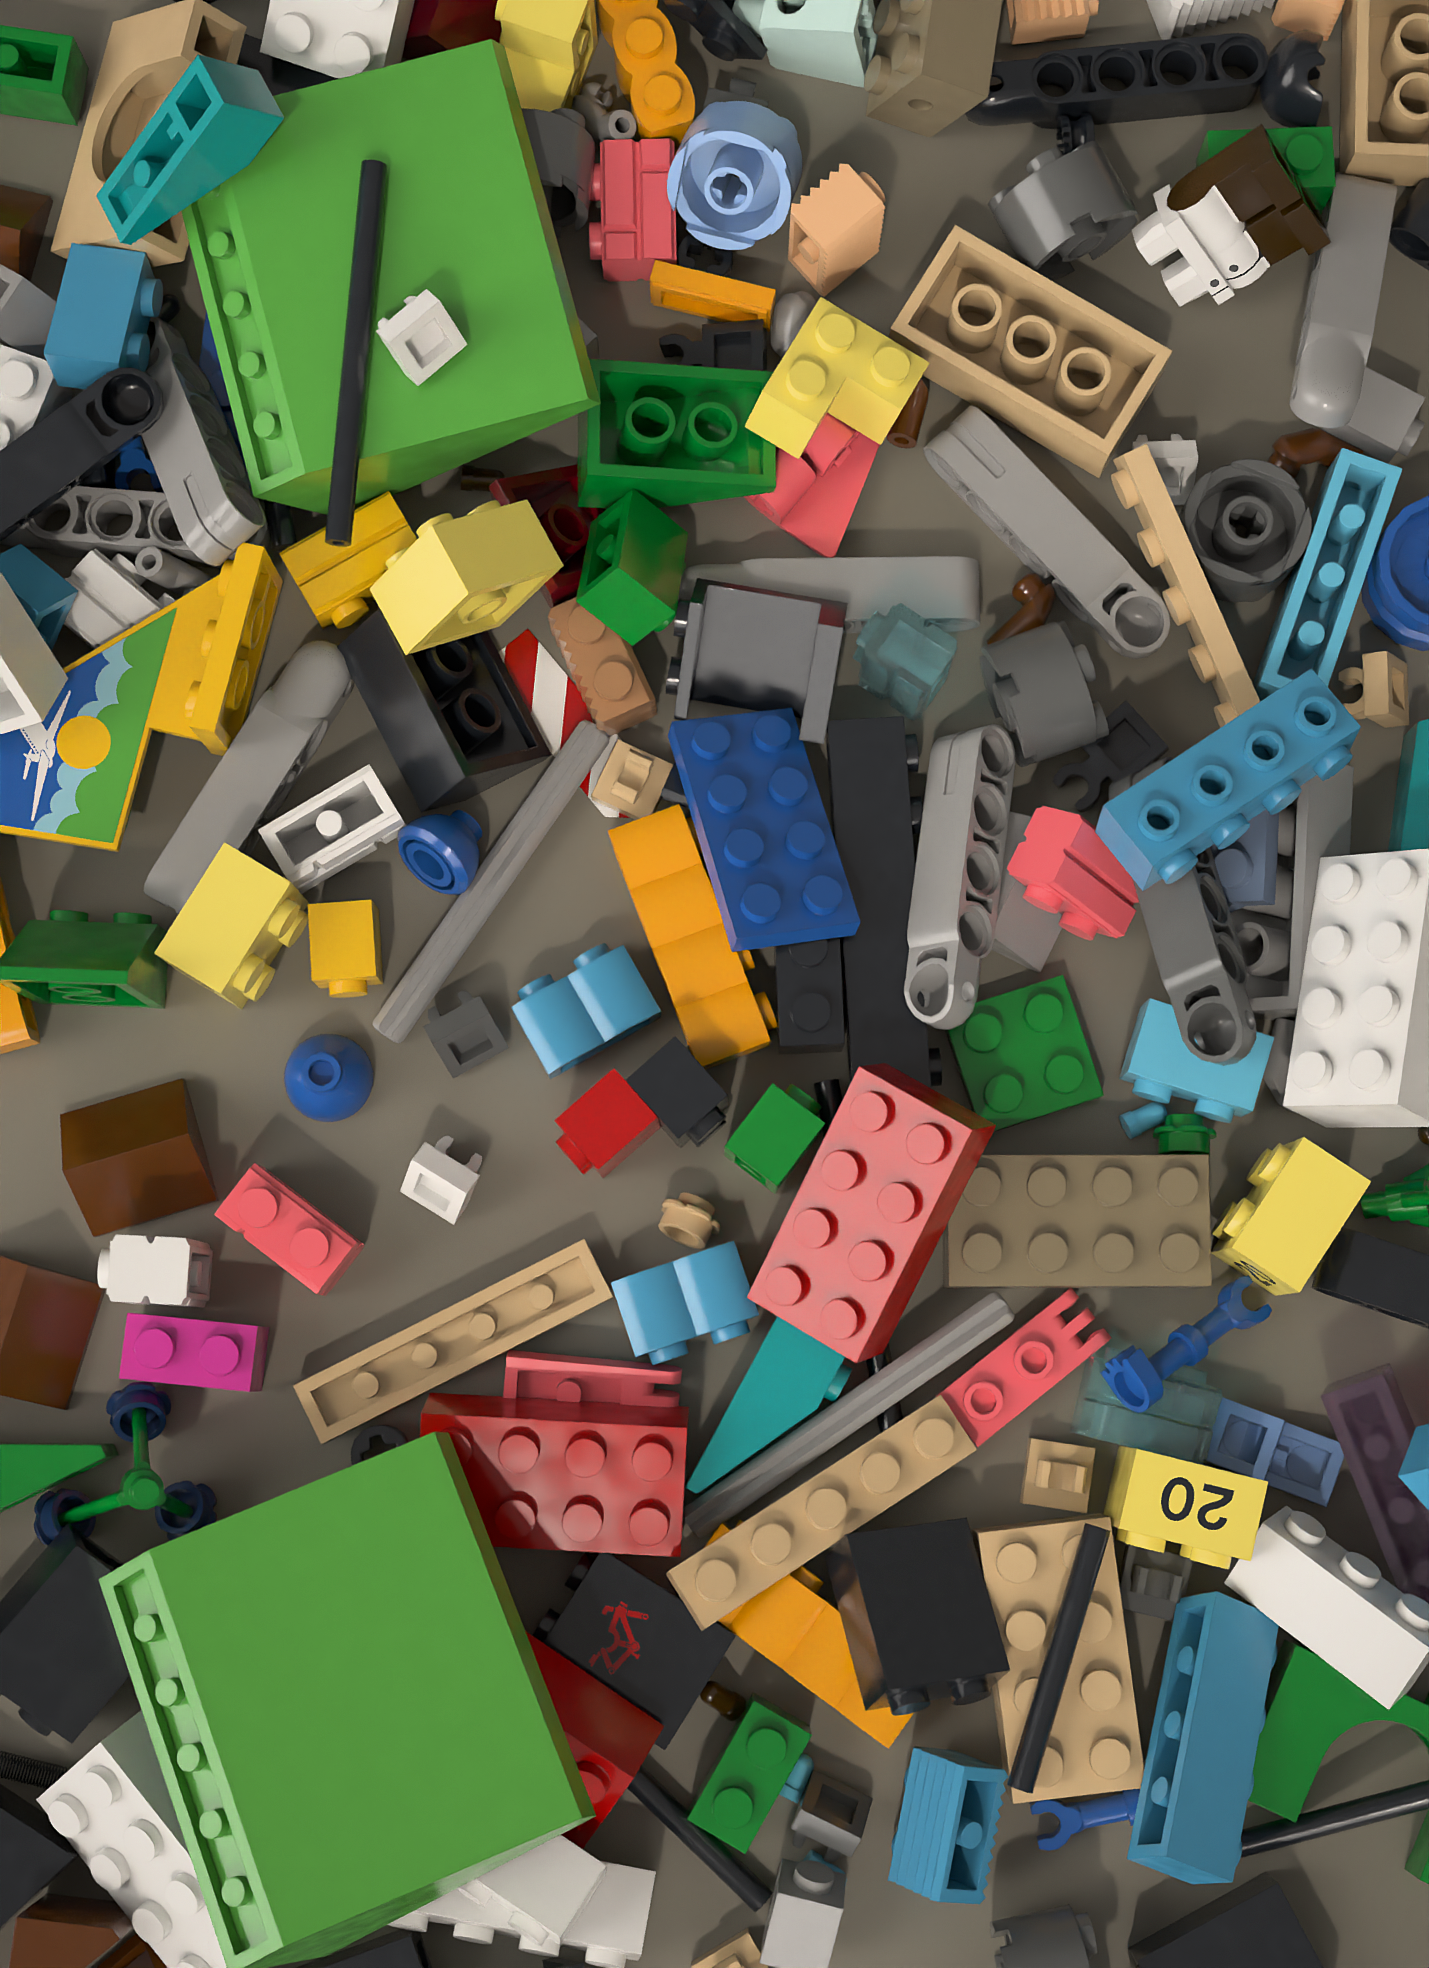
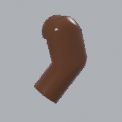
(1306, 448)

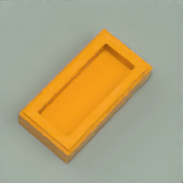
(710, 295)

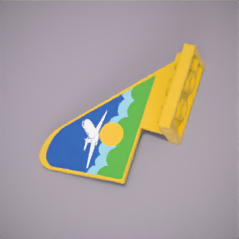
(172, 673)

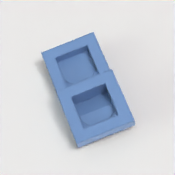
(1275, 1452)

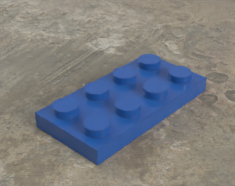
(763, 829)

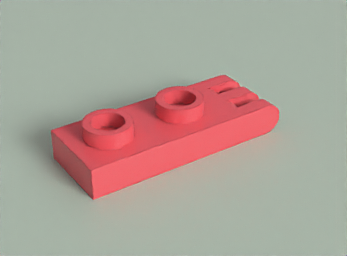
(1021, 1368)
(589, 1379)

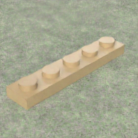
(1189, 593)
(453, 1341)
(820, 1512)

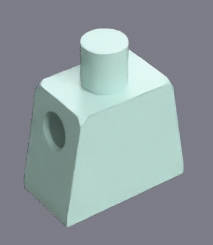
(814, 36)

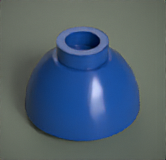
(442, 850)
(328, 1077)

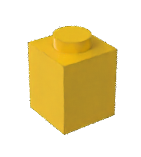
(345, 947)

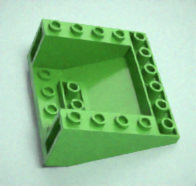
(455, 220)
(343, 1704)

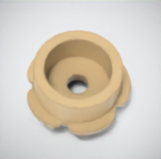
(688, 1220)

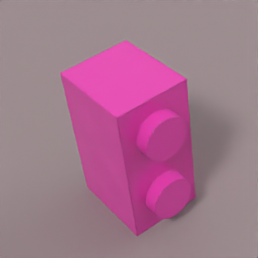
(194, 1352)

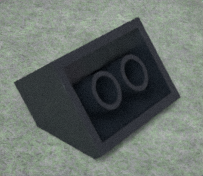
(444, 712)

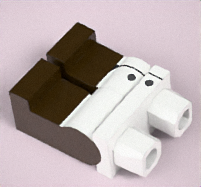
(1230, 220)

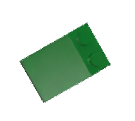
(672, 435)
(88, 961)

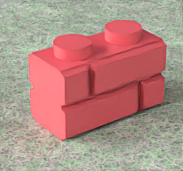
(635, 208)
(1074, 874)
(289, 1229)

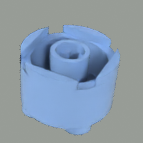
(743, 142)

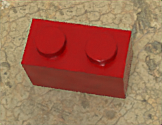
(605, 1125)

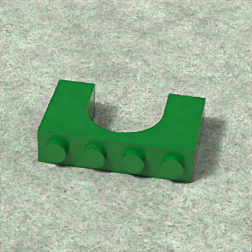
(1305, 1713)

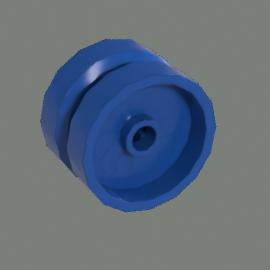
(1398, 578)

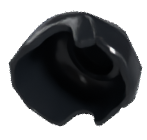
(1285, 84)

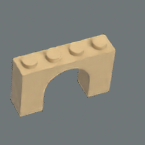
(136, 75)

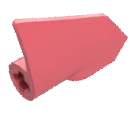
(821, 487)

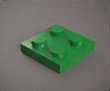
(1024, 1055)

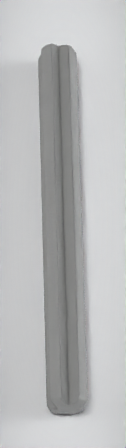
(491, 881)
(848, 1414)

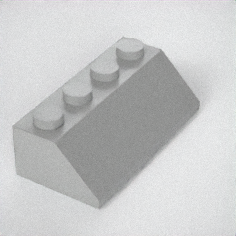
(1277, 935)

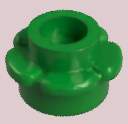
(1184, 1135)

